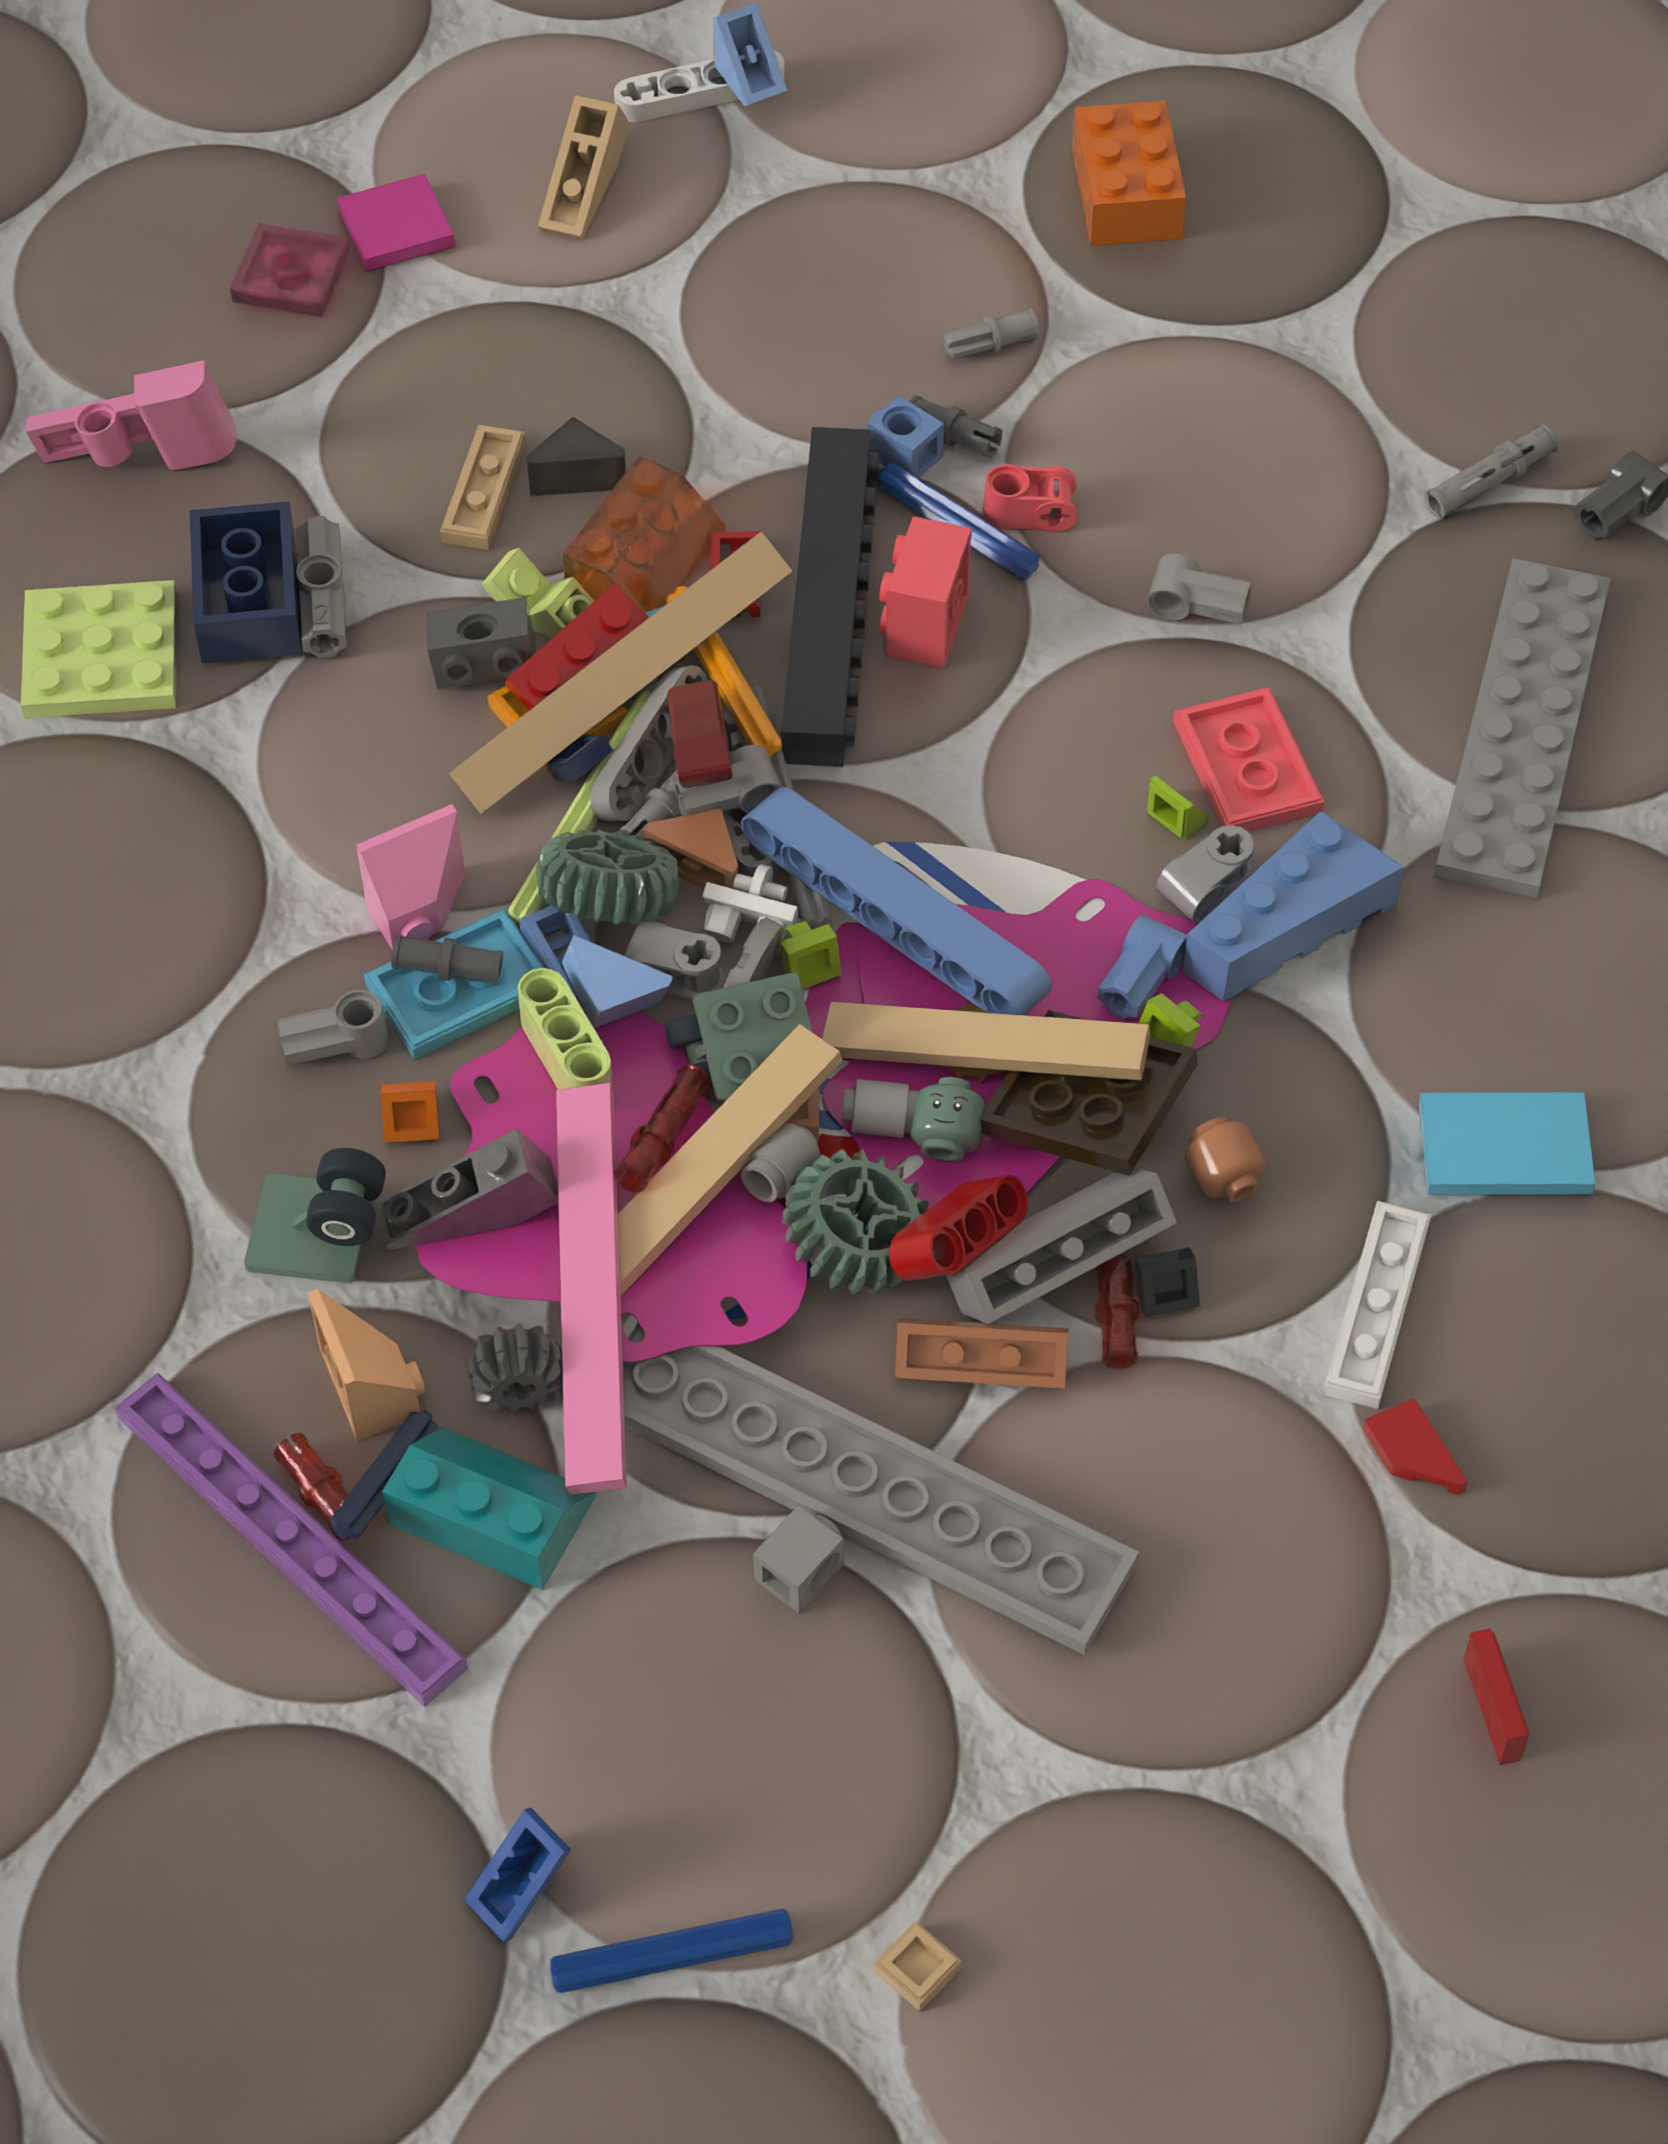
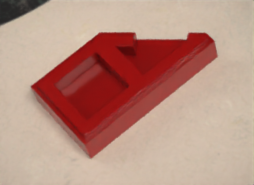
(1413, 1447)

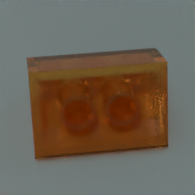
(643, 537)

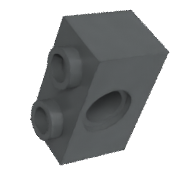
(479, 642)

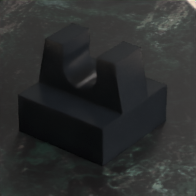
(1167, 1282)

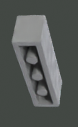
(1062, 1244)

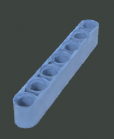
(895, 905)

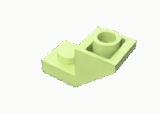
(549, 604)

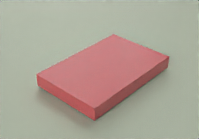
(1248, 761)

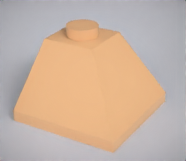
(365, 1369)

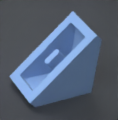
(746, 55)
(610, 983)

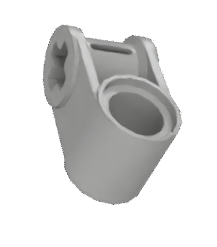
(1208, 872)
(678, 955)

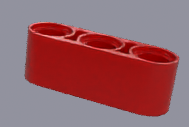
(958, 1228)

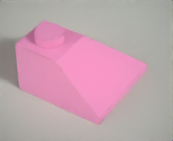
(413, 875)

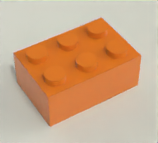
(1128, 173)

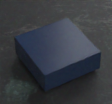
(579, 757)

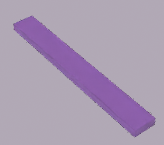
(292, 1540)

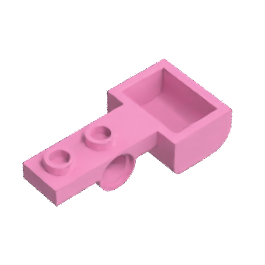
(169, 405)

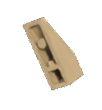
(583, 166)

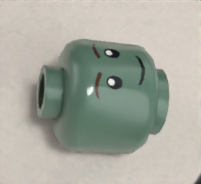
(948, 1120)

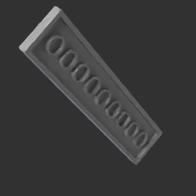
(879, 1489)

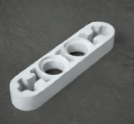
(695, 77)

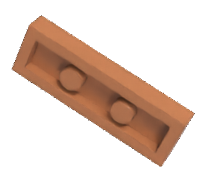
(981, 1353)

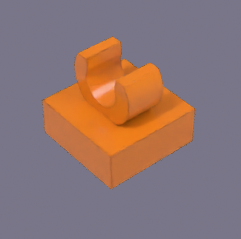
(410, 1111)

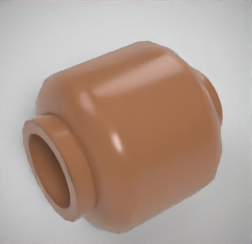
(1225, 1159)

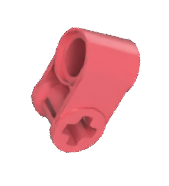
(1025, 495)

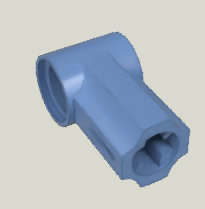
(1147, 957)

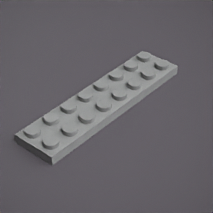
(1523, 729)

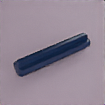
(367, 1497)

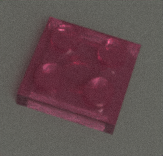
(290, 270)

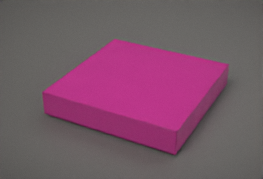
(396, 222)

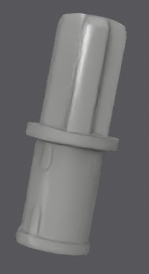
(991, 334)

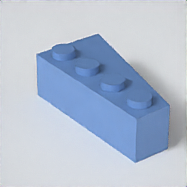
(1291, 903)

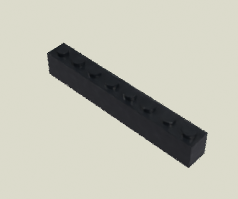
(827, 597)

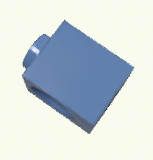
(906, 436)

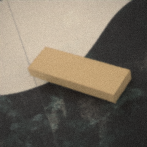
(483, 487)

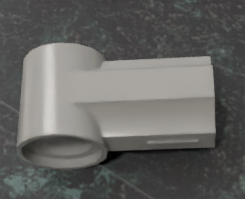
(1183, 588)
(751, 783)
(336, 1030)

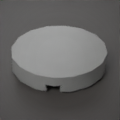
(758, 953)

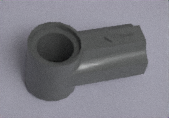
(1630, 488)

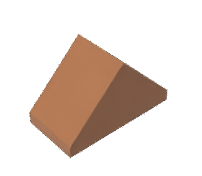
(699, 845)

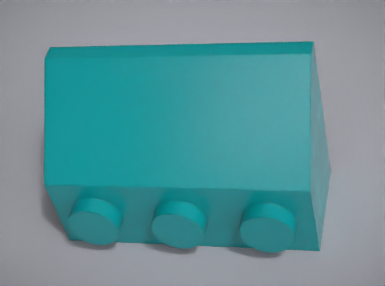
(484, 1505)

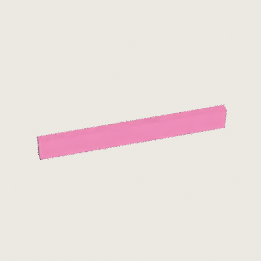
(590, 1291)

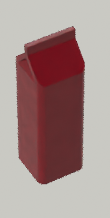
(699, 734)

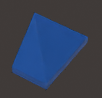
(517, 1874)

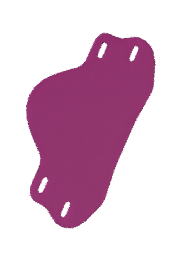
(1077, 962)
(724, 1252)

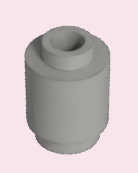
(879, 1108)
(779, 1161)

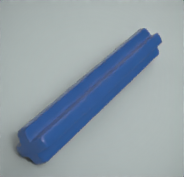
(941, 508)
(671, 1950)

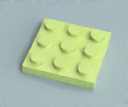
(99, 649)

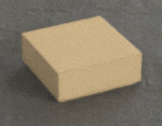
(917, 1966)

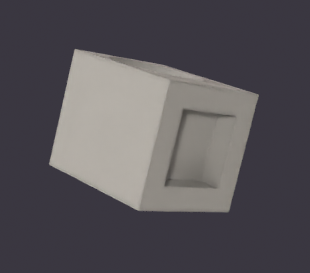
(799, 1558)

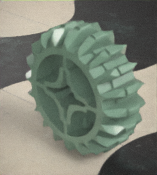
(607, 876)
(839, 1231)

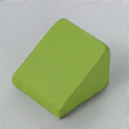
(1173, 809)

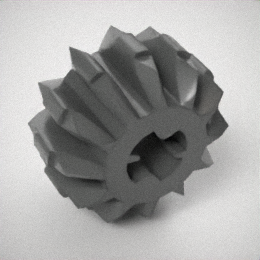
(515, 1368)

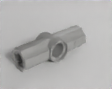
(321, 587)

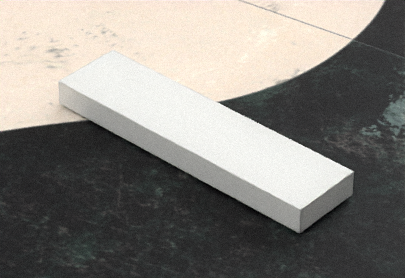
(1377, 1305)

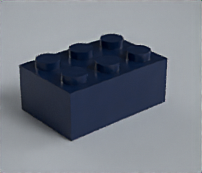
(245, 582)

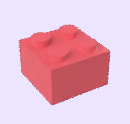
(926, 591)

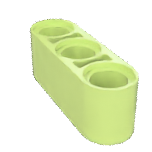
(561, 1031)

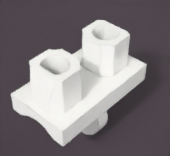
(731, 906)

